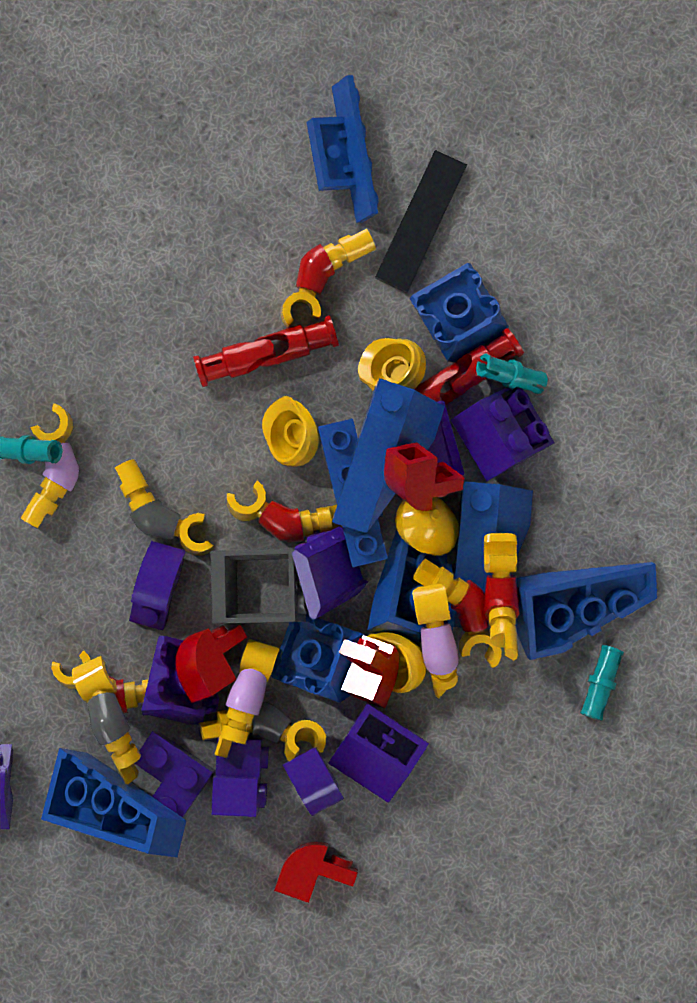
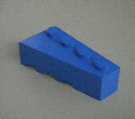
(98, 802)

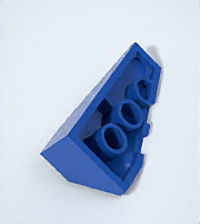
(392, 420)
(484, 511)
(393, 600)
(575, 603)

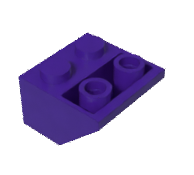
(502, 431)
(378, 752)

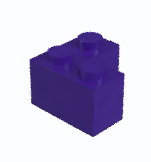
(178, 770)
(238, 780)

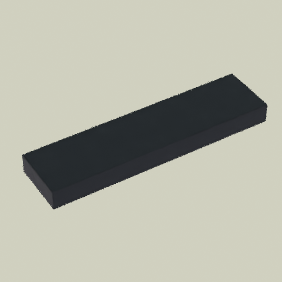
(421, 221)

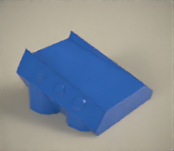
(459, 312)
(312, 658)

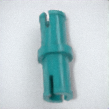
(511, 374)
(29, 449)
(602, 682)

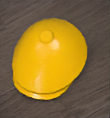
(393, 361)
(290, 432)
(428, 531)
(411, 662)

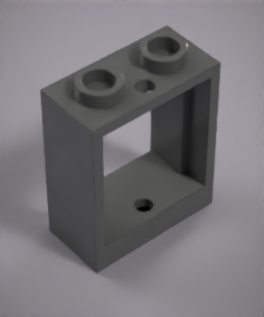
(225, 587)

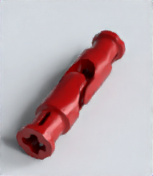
(503, 348)
(248, 356)

